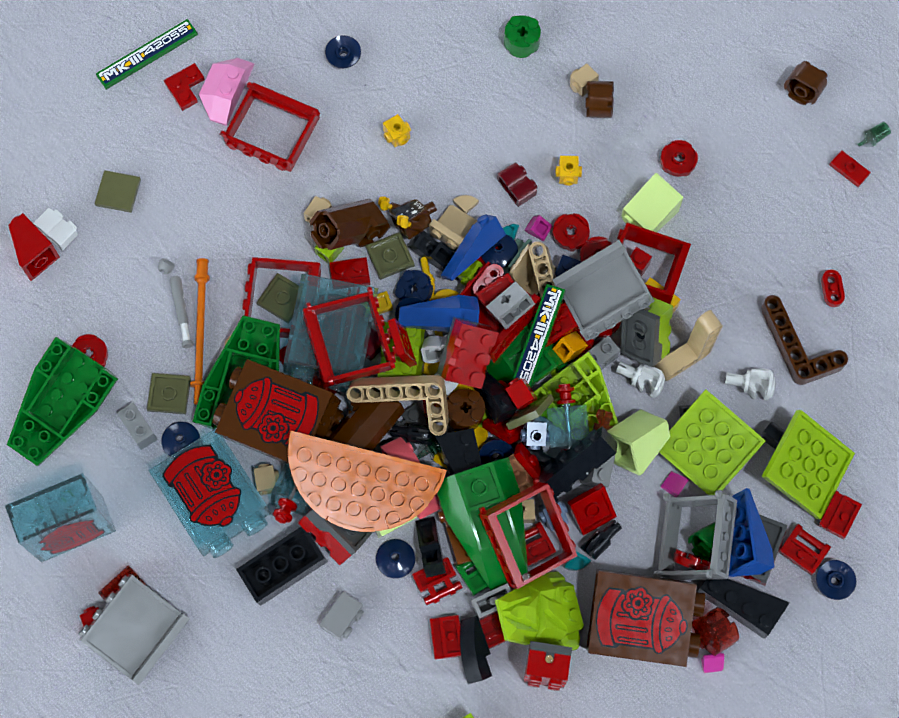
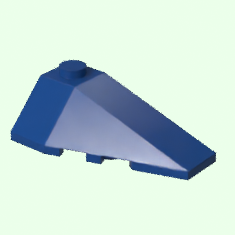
(479, 239)
(439, 313)
(750, 545)

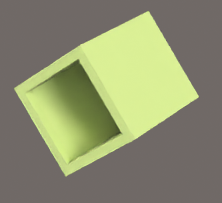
(653, 205)
(639, 440)

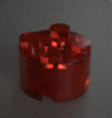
(716, 631)

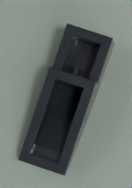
(434, 251)
(430, 547)
(474, 650)

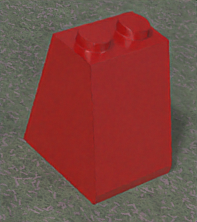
(32, 248)

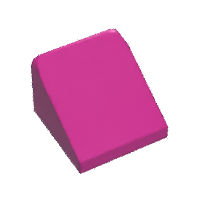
(538, 227)
(674, 484)
(712, 663)

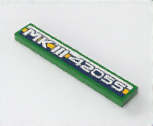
(146, 54)
(539, 333)

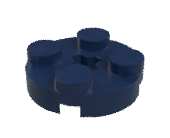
(413, 278)

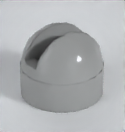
(166, 265)

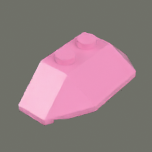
(224, 88)

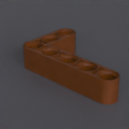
(795, 346)

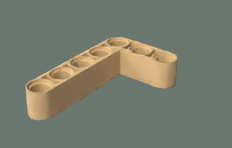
(537, 262)
(698, 346)
(406, 393)

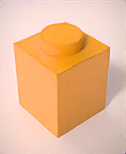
(570, 347)

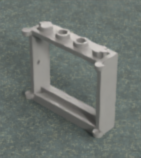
(721, 543)

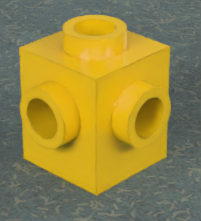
(396, 131)
(568, 170)

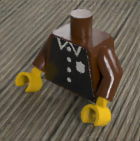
(410, 217)

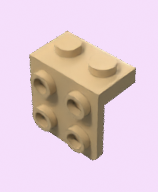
(451, 227)
(524, 274)

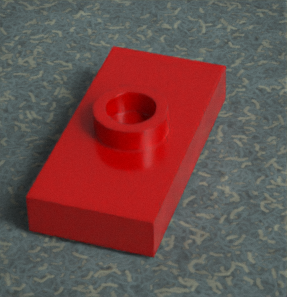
(850, 168)
(528, 461)

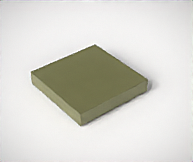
(117, 191)
(390, 255)
(280, 298)
(168, 393)
(530, 412)

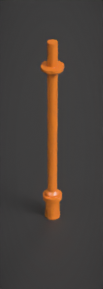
(201, 278)

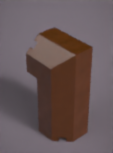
(348, 224)
(367, 423)

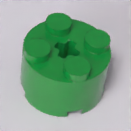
(522, 36)

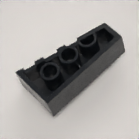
(458, 450)
(578, 461)
(745, 604)

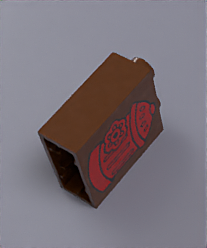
(269, 406)
(644, 618)

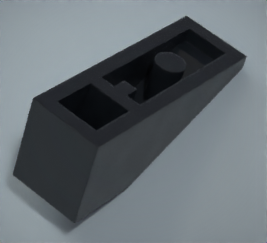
(496, 399)

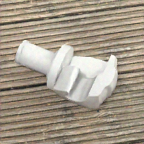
(643, 375)
(755, 380)

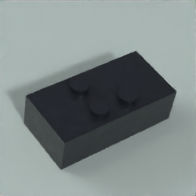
(281, 565)

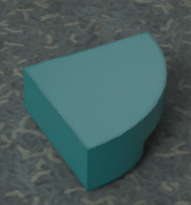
(511, 230)
(577, 563)

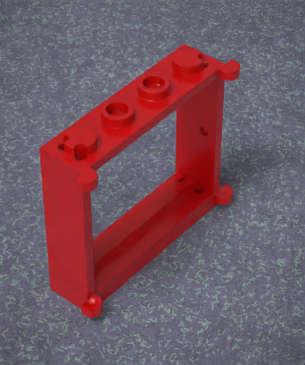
(279, 101)
(663, 243)
(312, 268)
(319, 348)
(502, 548)

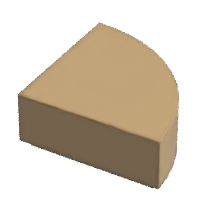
(465, 202)

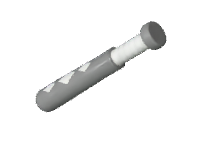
(179, 302)

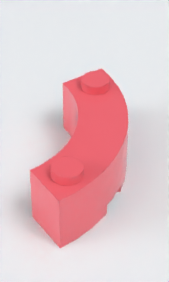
(404, 450)

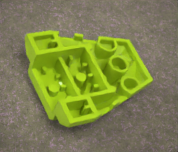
(589, 388)
(542, 612)

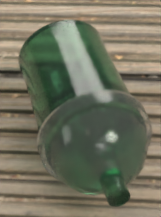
(874, 135)
(427, 452)

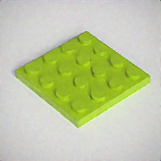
(710, 443)
(808, 464)

